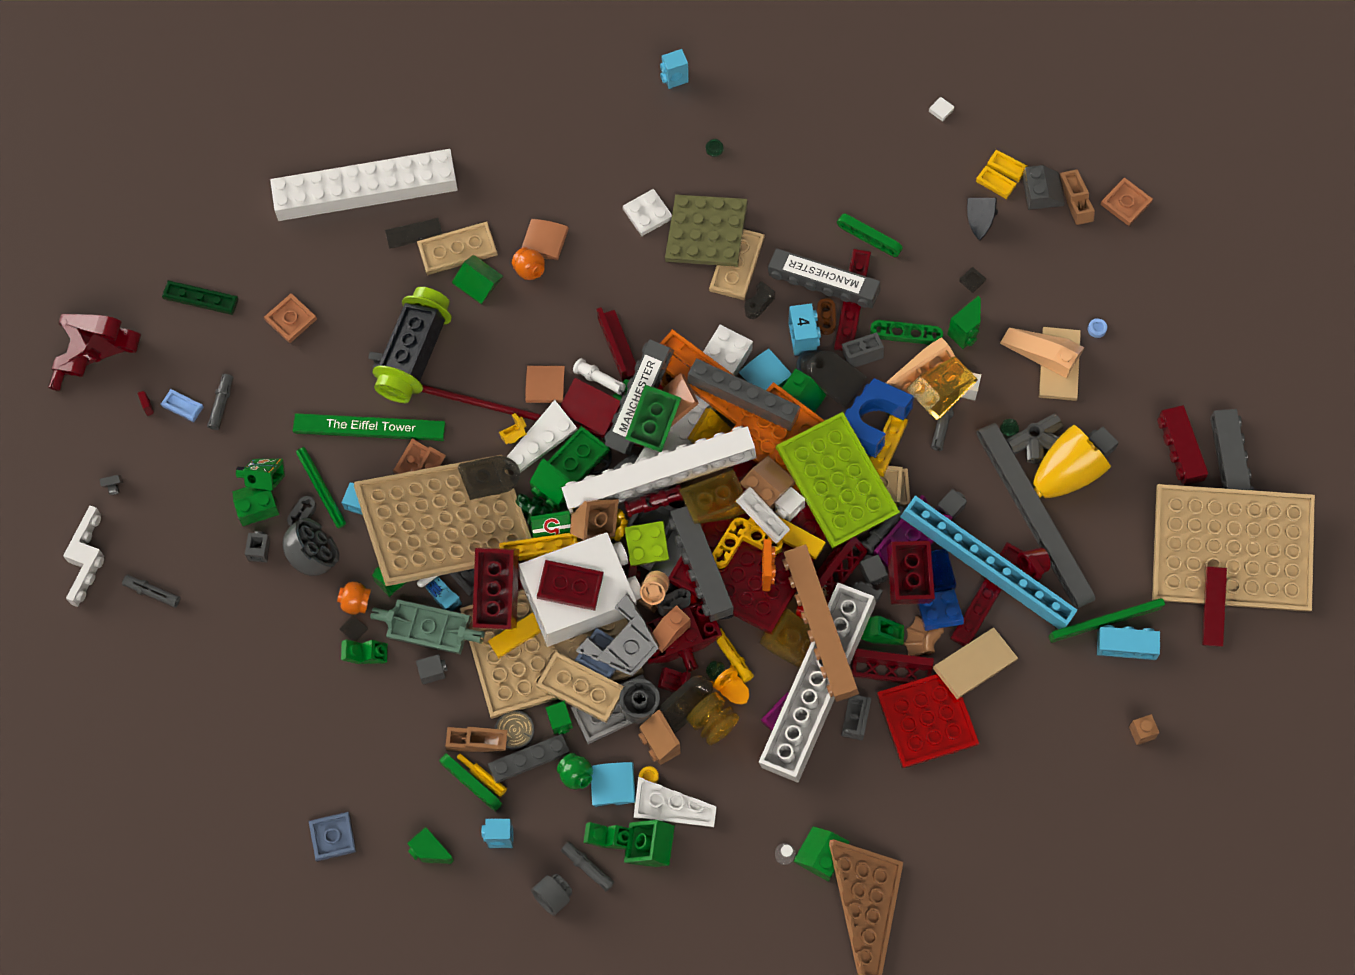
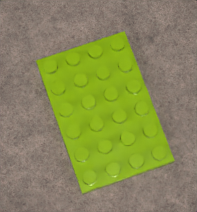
(837, 479)

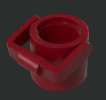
(1034, 562)

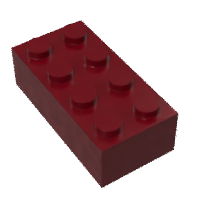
(495, 588)

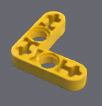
(744, 535)

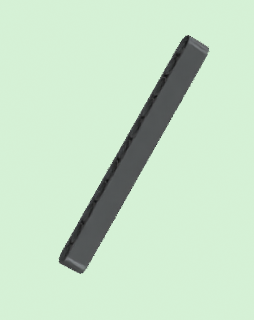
(1035, 515)

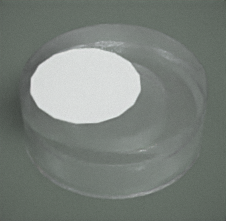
(785, 854)

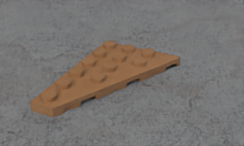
(868, 897)

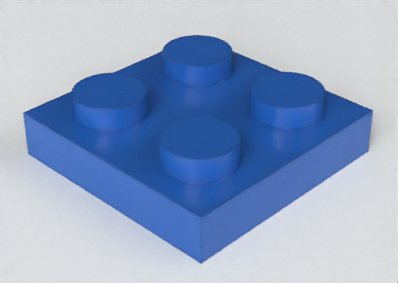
(942, 611)

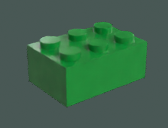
(653, 418)

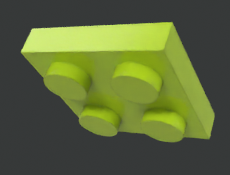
(647, 543)

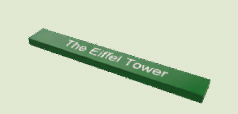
(369, 427)

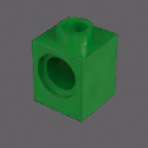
(559, 718)

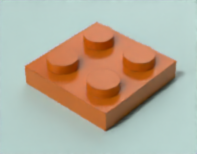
(768, 566)

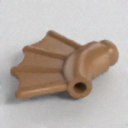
(921, 641)

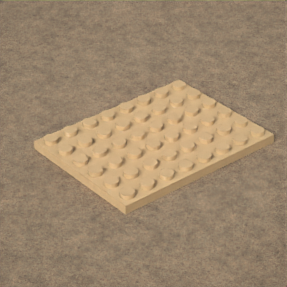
(429, 525)
(1253, 534)
(512, 679)

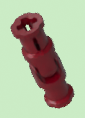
(656, 500)

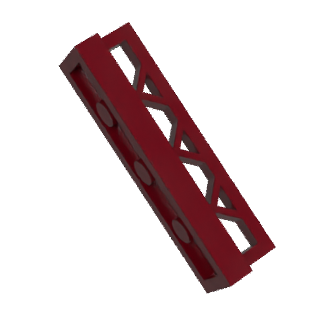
(617, 343)
(834, 561)
(893, 660)

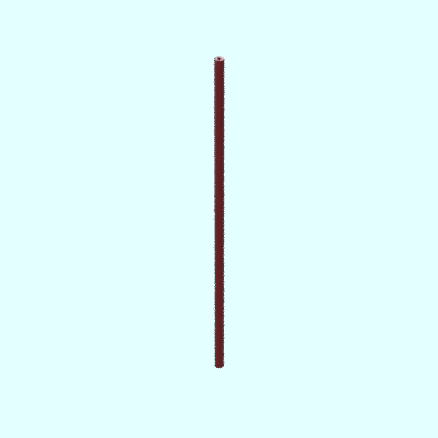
(497, 407)

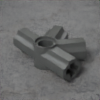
(1035, 445)

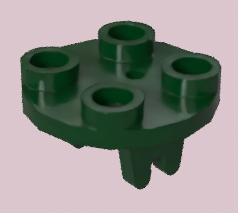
(532, 507)

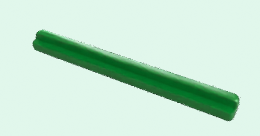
(321, 487)

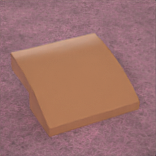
(545, 238)
(545, 384)
(418, 457)

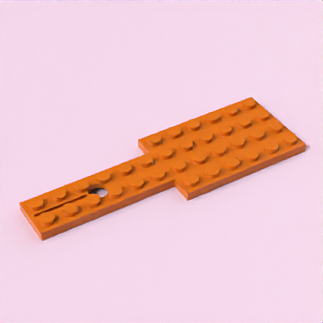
(763, 432)

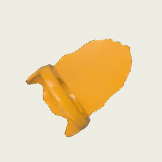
(732, 686)

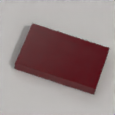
(590, 406)
(570, 585)

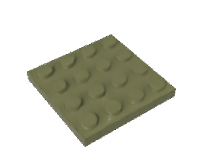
(706, 230)

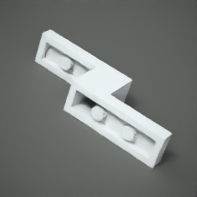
(84, 556)

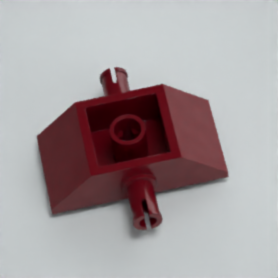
(695, 638)

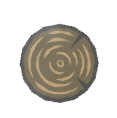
(519, 729)

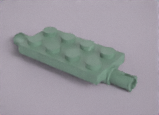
(428, 626)

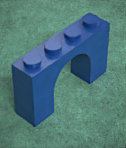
(877, 397)

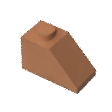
(671, 628)

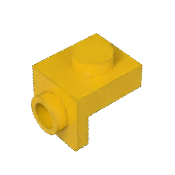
(514, 432)

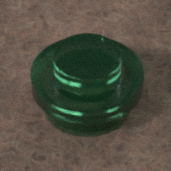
(714, 148)
(1009, 427)
(714, 669)

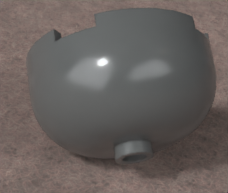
(306, 550)

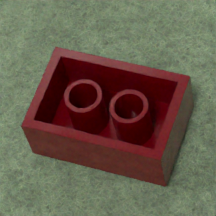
(910, 572)

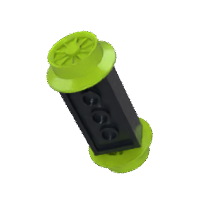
(411, 344)

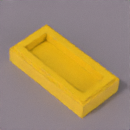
(1006, 165)
(996, 182)

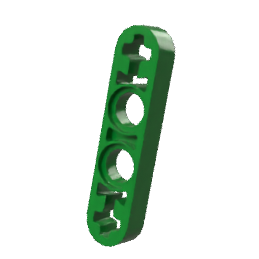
(869, 235)
(906, 329)
(470, 782)

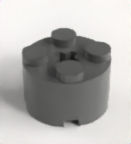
(629, 697)

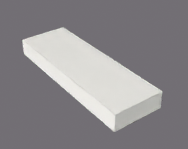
(763, 515)

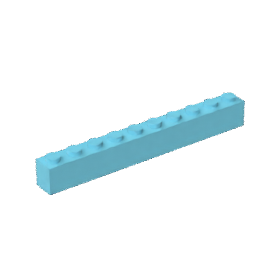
(988, 563)

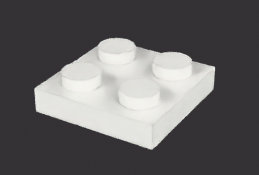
(647, 212)

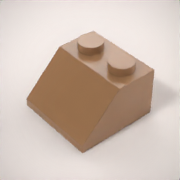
(768, 481)
(595, 518)
(659, 738)

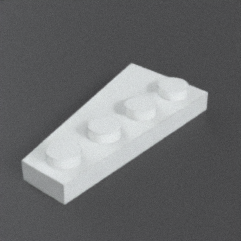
(543, 436)
(668, 805)

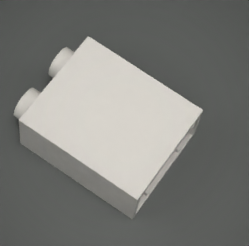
(562, 621)

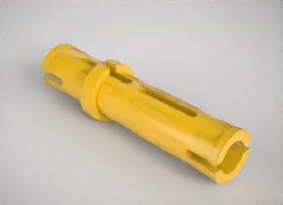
(734, 658)

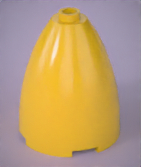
(1069, 465)

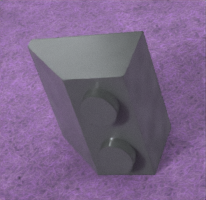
(1042, 187)

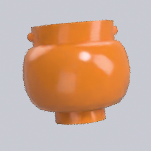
(528, 263)
(354, 598)

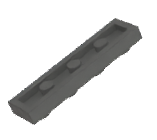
(528, 758)

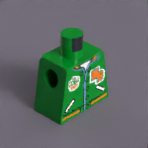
(262, 473)

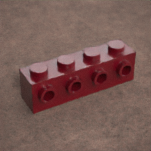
(1182, 445)

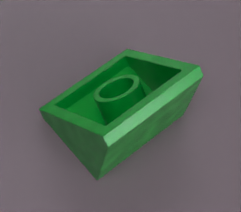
(476, 279)

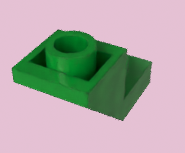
(364, 653)
(608, 837)

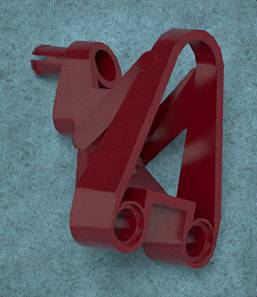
(90, 341)

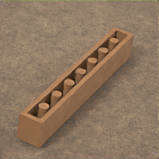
(822, 626)

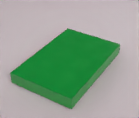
(579, 455)

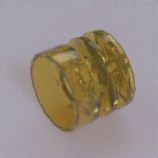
(716, 722)

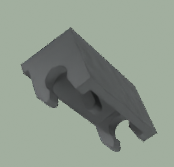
(863, 350)
(856, 717)

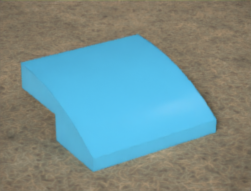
(765, 370)
(613, 784)

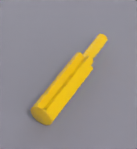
(483, 776)

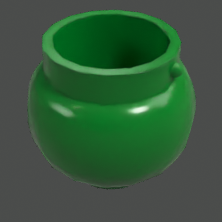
(575, 771)

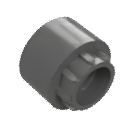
(552, 893)

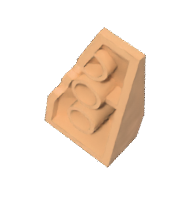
(1049, 351)
(926, 360)

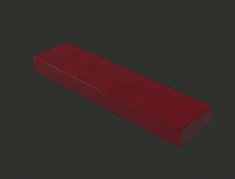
(1214, 606)

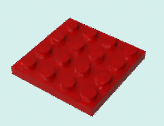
(926, 720)

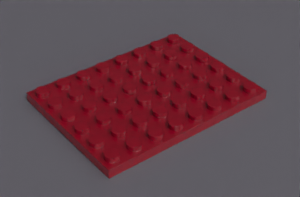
(744, 572)

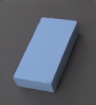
(182, 405)

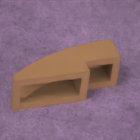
(1077, 197)
(475, 739)

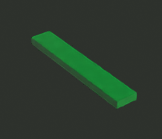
(1108, 619)

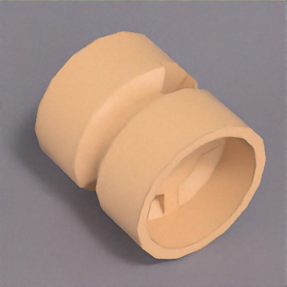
(654, 587)

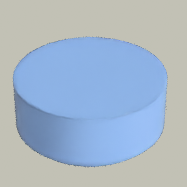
(1097, 328)

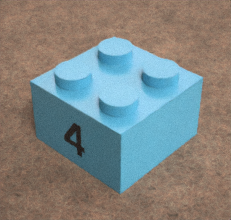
(803, 328)

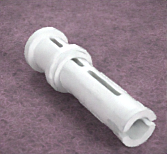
(592, 373)

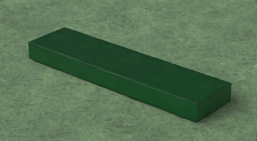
(200, 297)

